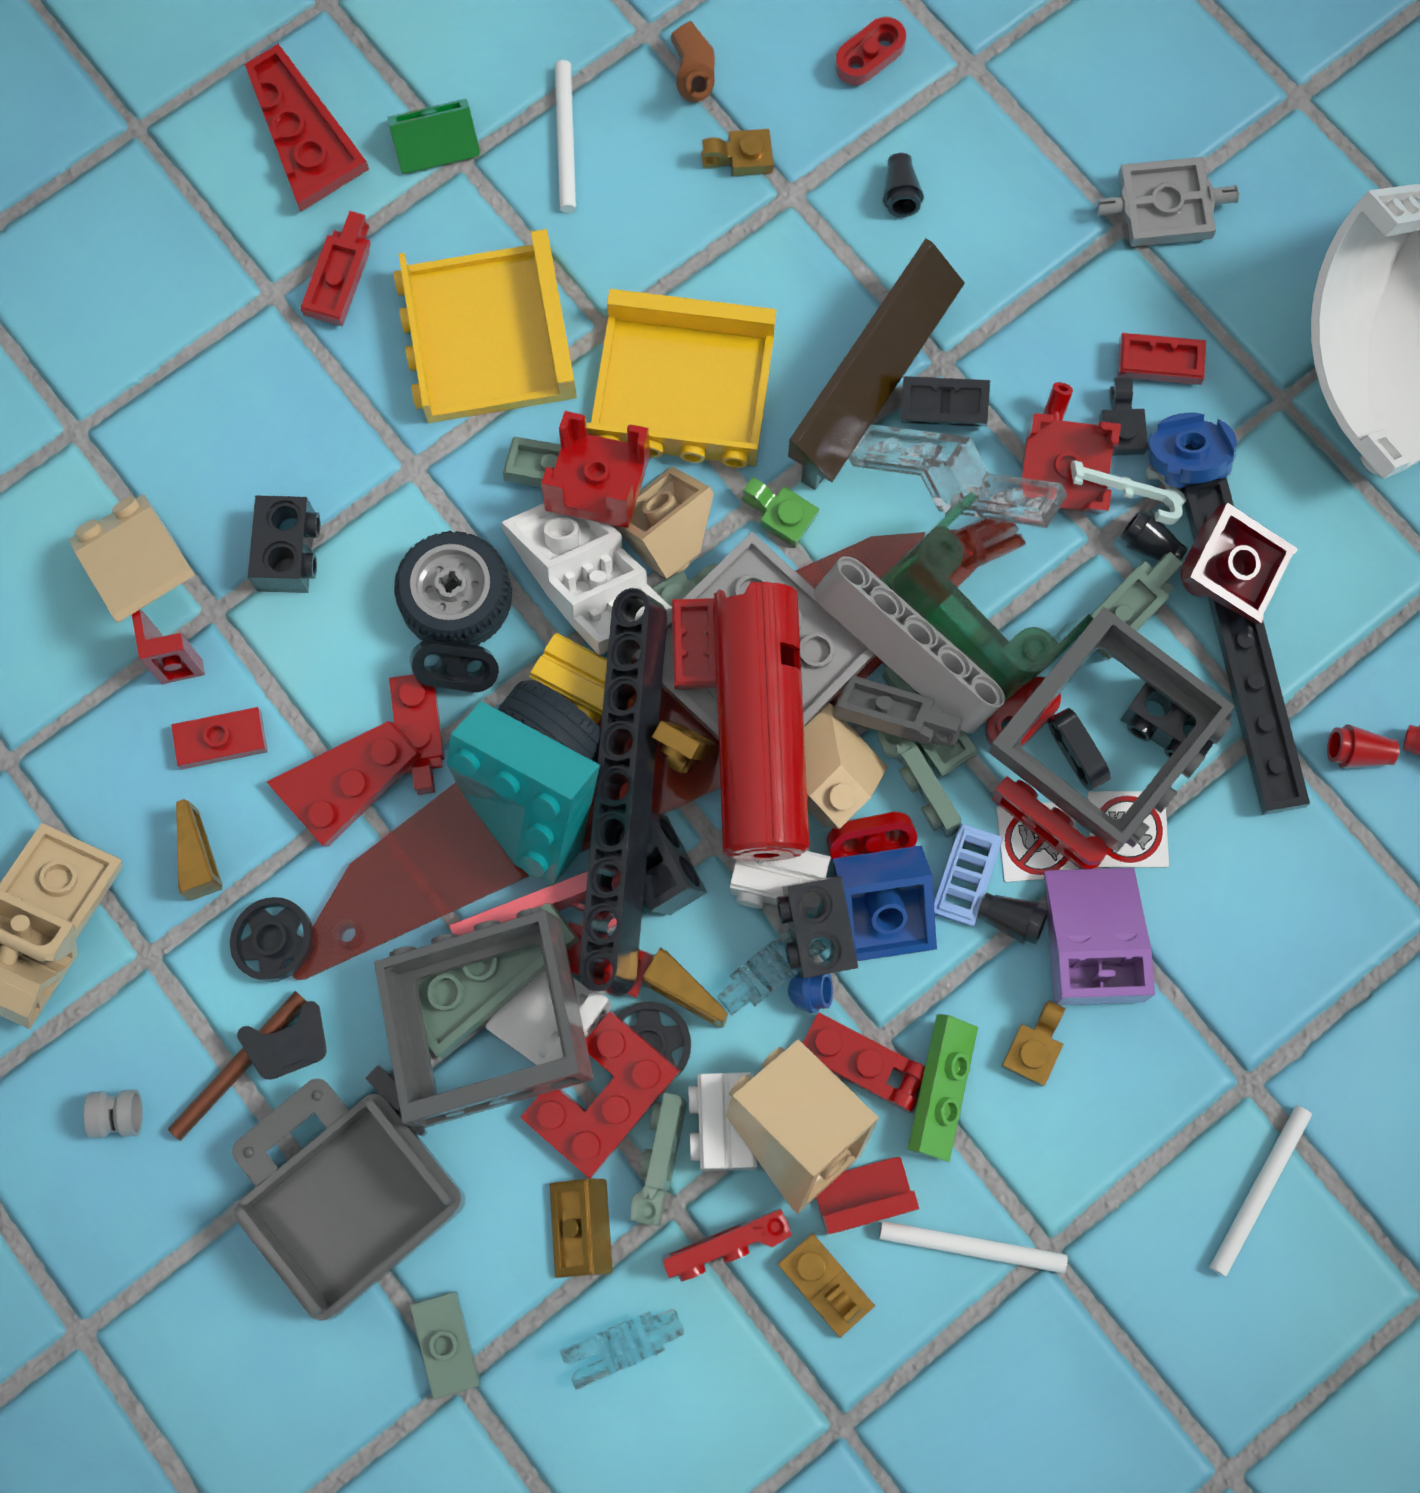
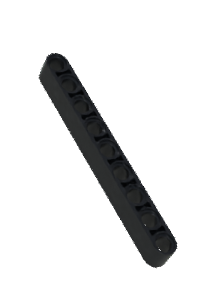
(634, 808)

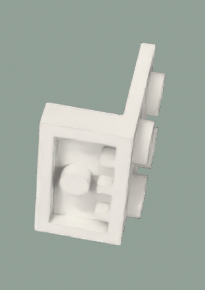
(530, 1022)

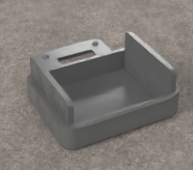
(345, 1201)

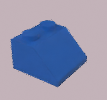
(889, 902)

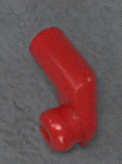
(1058, 400)

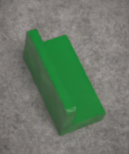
(434, 136)

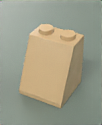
(800, 1122)

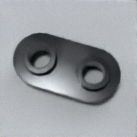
(451, 668)

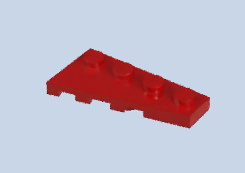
(305, 133)

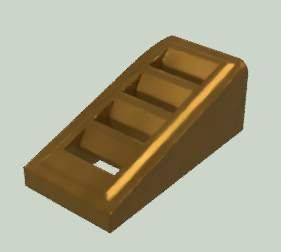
(196, 863)
(678, 985)

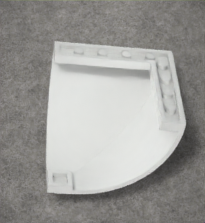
(1370, 328)

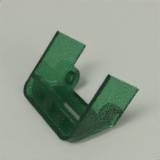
(924, 584)

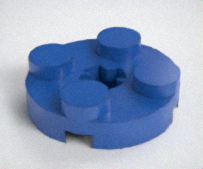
(1182, 466)

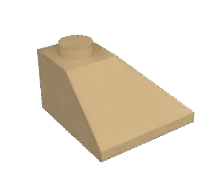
(669, 522)
(839, 769)

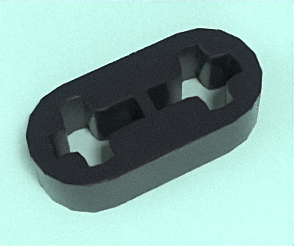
(1079, 749)

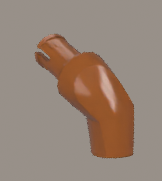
(697, 57)

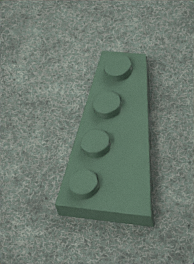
(468, 996)

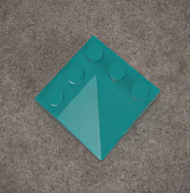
(524, 789)

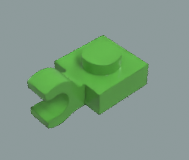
(784, 515)

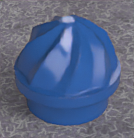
(811, 993)

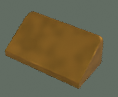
(580, 1227)

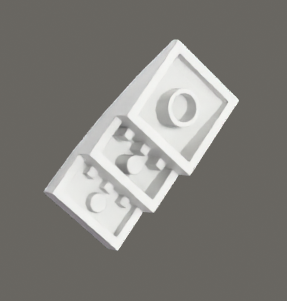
(578, 568)

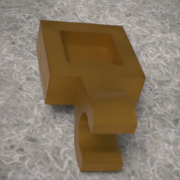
(746, 151)
(1033, 1050)

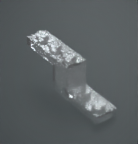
(953, 469)

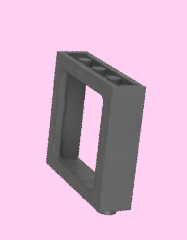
(1160, 672)
(405, 1028)

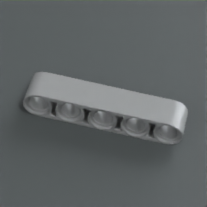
(908, 643)

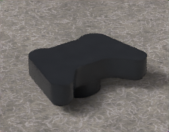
(289, 1048)

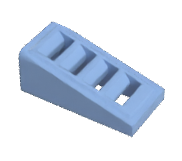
(980, 839)

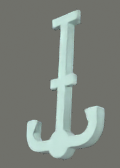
(1170, 497)

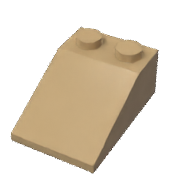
(130, 556)

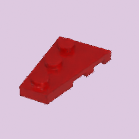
(345, 781)

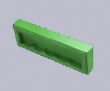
(942, 1088)

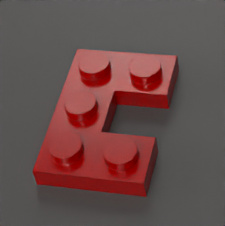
(638, 1081)

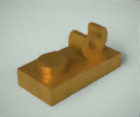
(683, 745)
(826, 1285)

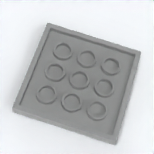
(827, 648)

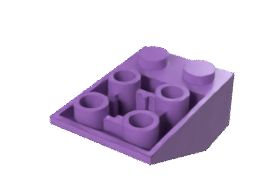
(1097, 937)

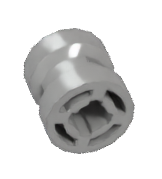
(113, 1114)

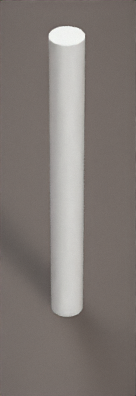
(565, 138)
(1260, 1191)
(973, 1247)

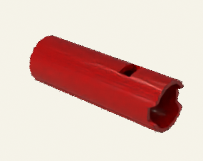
(761, 723)

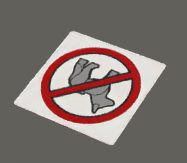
(1151, 848)
(1026, 854)

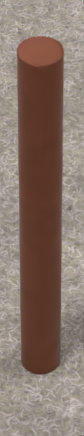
(232, 1070)

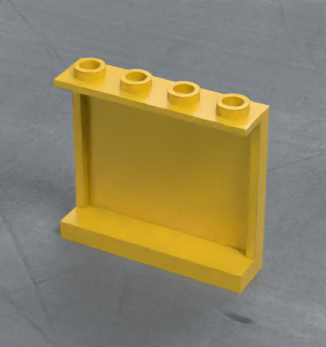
(485, 331)
(686, 374)

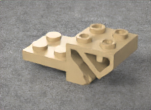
(42, 913)

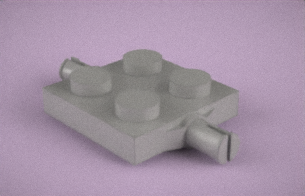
(1167, 201)

